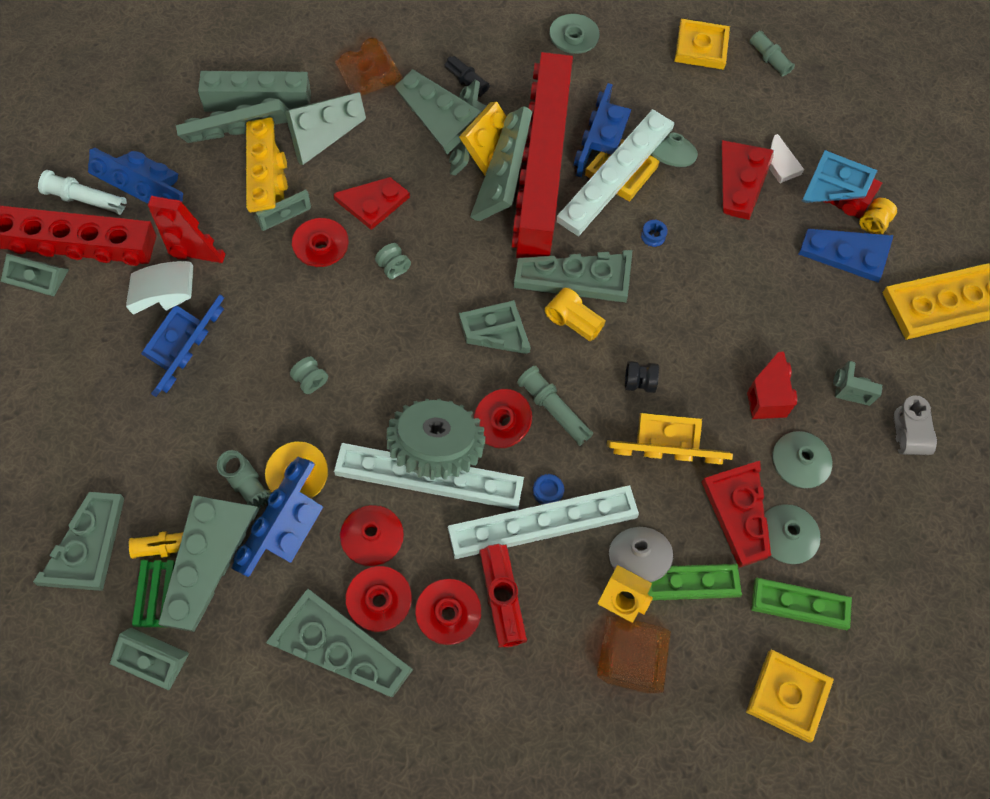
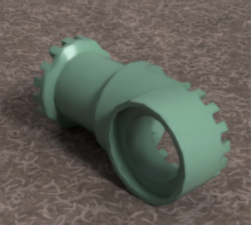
(244, 479)

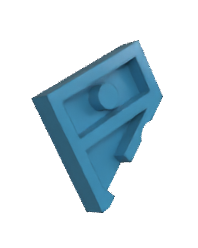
(838, 179)

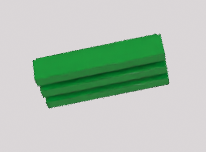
(145, 565)

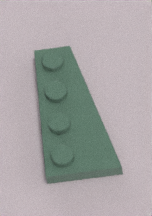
(231, 122)

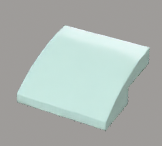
(162, 283)

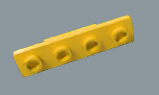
(263, 167)
(669, 435)

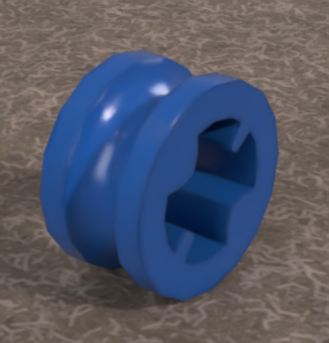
(657, 226)

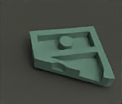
(495, 327)

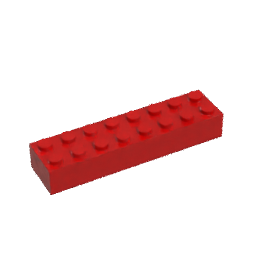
(542, 157)

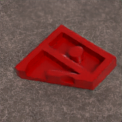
(373, 200)

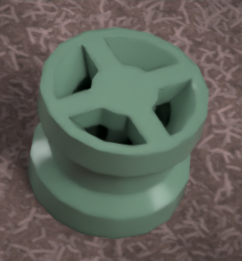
(392, 260)
(308, 375)

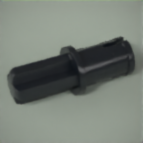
(465, 74)

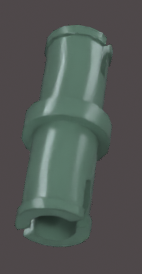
(772, 53)

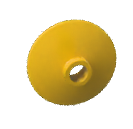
(288, 453)

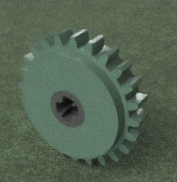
(435, 438)

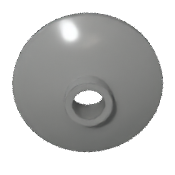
(648, 564)

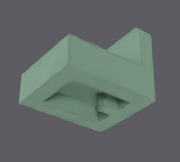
(855, 389)

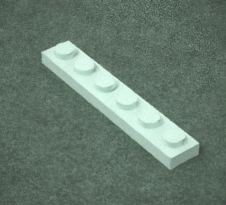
(614, 172)
(474, 486)
(543, 521)

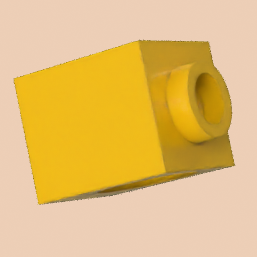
(617, 603)

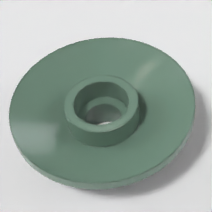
(574, 33)
(675, 151)
(794, 468)
(789, 547)

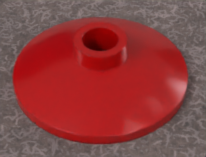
(320, 232)
(495, 409)
(371, 549)
(373, 583)
(448, 595)

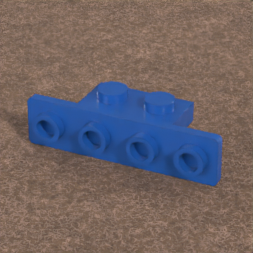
(606, 129)
(135, 175)
(174, 339)
(284, 521)

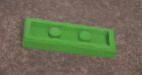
(697, 582)
(801, 603)

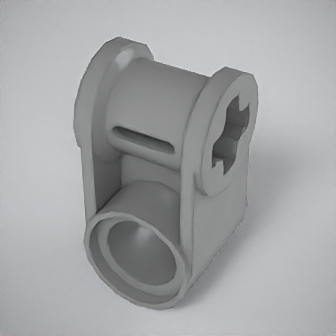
(915, 427)

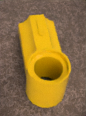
(569, 310)

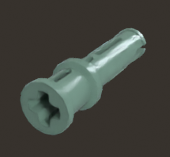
(545, 395)

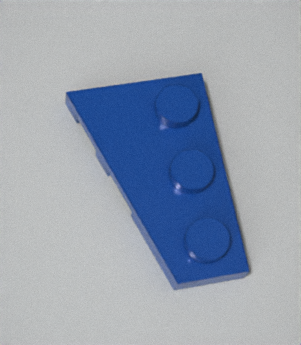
(849, 251)

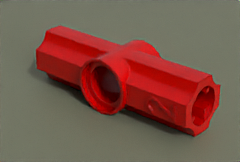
(505, 614)

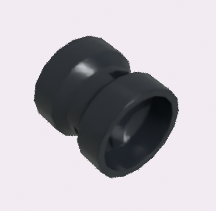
(641, 376)

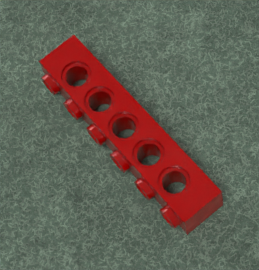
(76, 235)

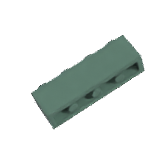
(232, 89)

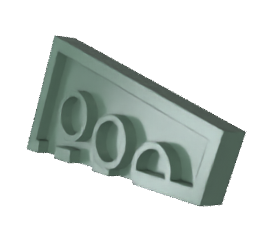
(437, 109)
(503, 171)
(589, 276)
(204, 555)
(332, 641)

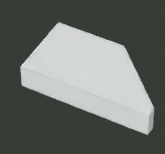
(784, 164)

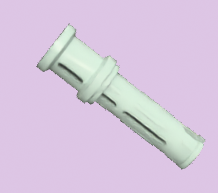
(71, 190)

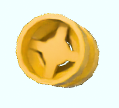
(878, 216)

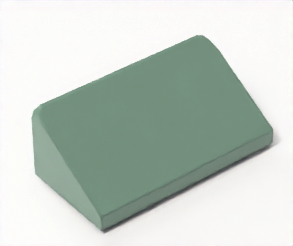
(283, 210)
(32, 274)
(148, 658)

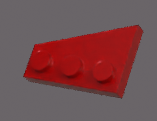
(743, 177)
(181, 231)
(740, 511)

